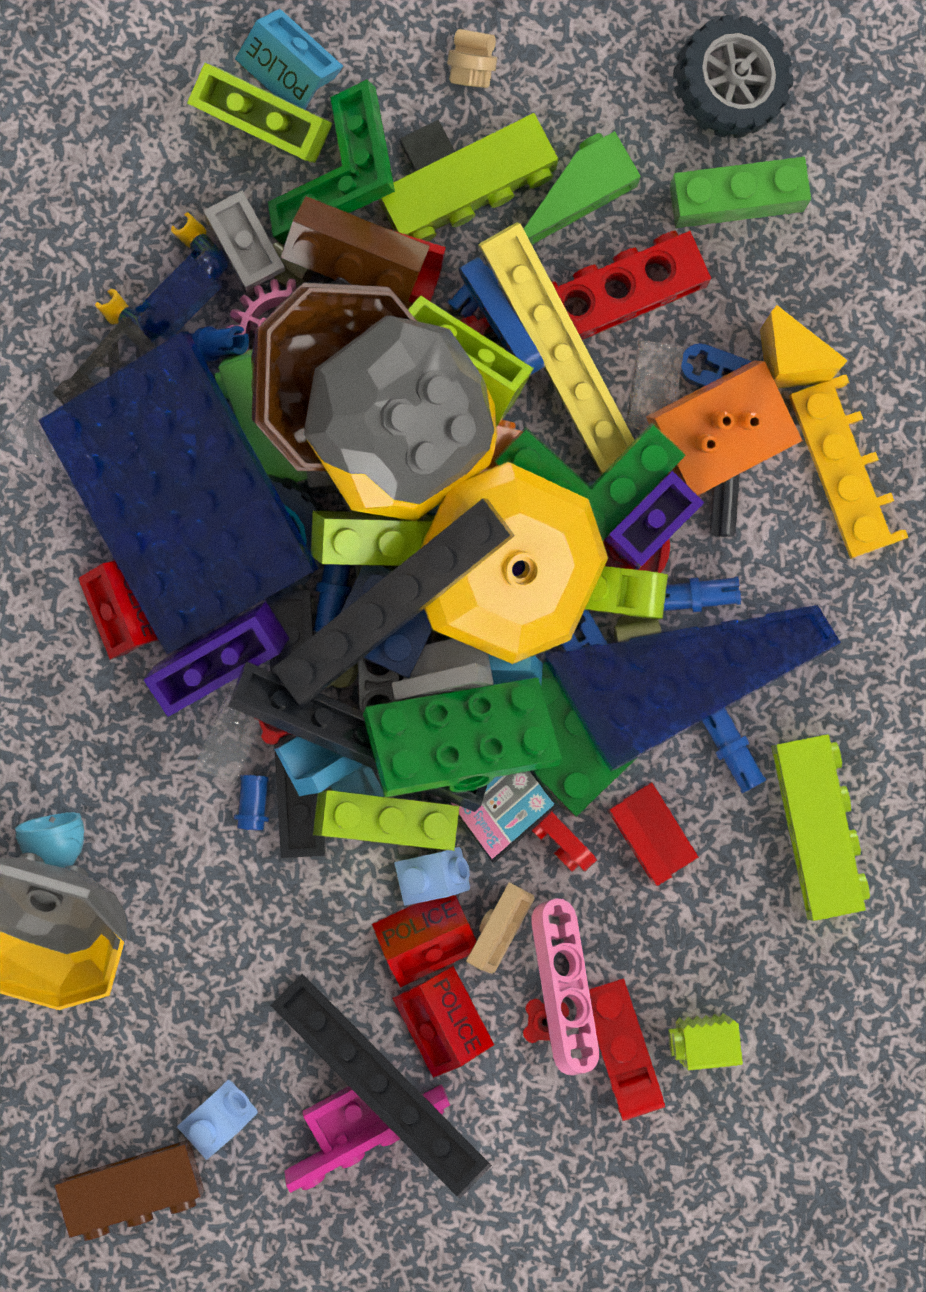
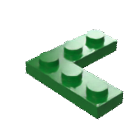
(364, 160)
(618, 488)

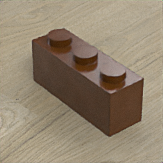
(353, 249)
(130, 1190)

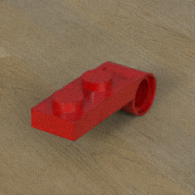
(624, 1051)

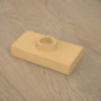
(499, 928)

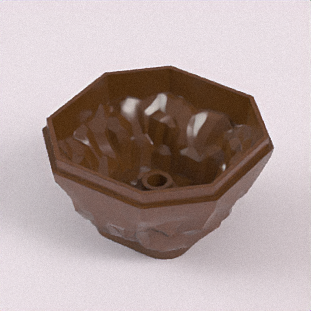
(295, 341)

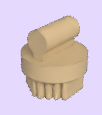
(472, 59)

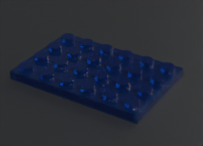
(178, 493)

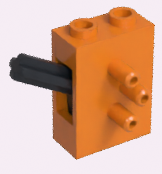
(726, 432)

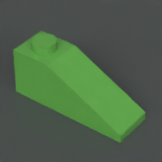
(591, 180)

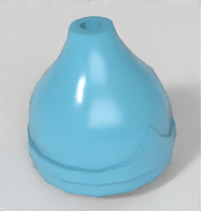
(54, 842)

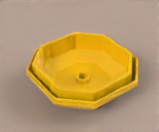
(561, 557)

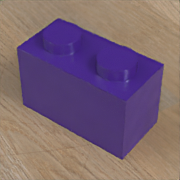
(654, 521)

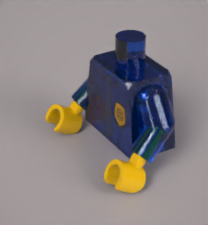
(180, 292)

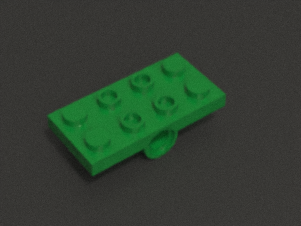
(461, 737)

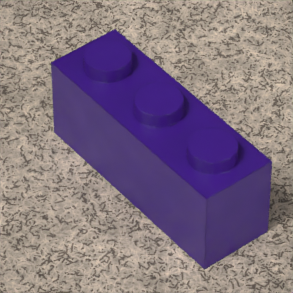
(216, 659)

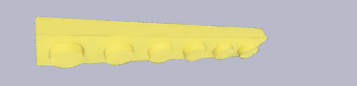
(558, 343)

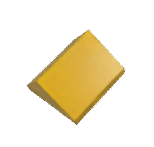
(795, 353)

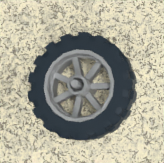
(759, 49)

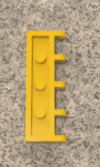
(843, 468)

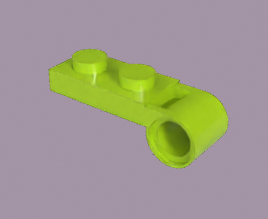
(629, 593)

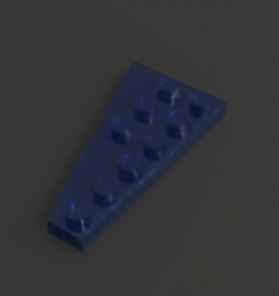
(669, 681)

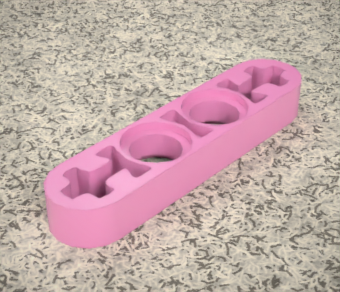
(558, 987)

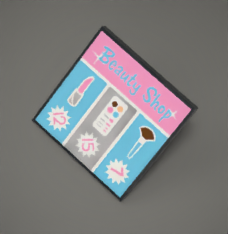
(508, 812)

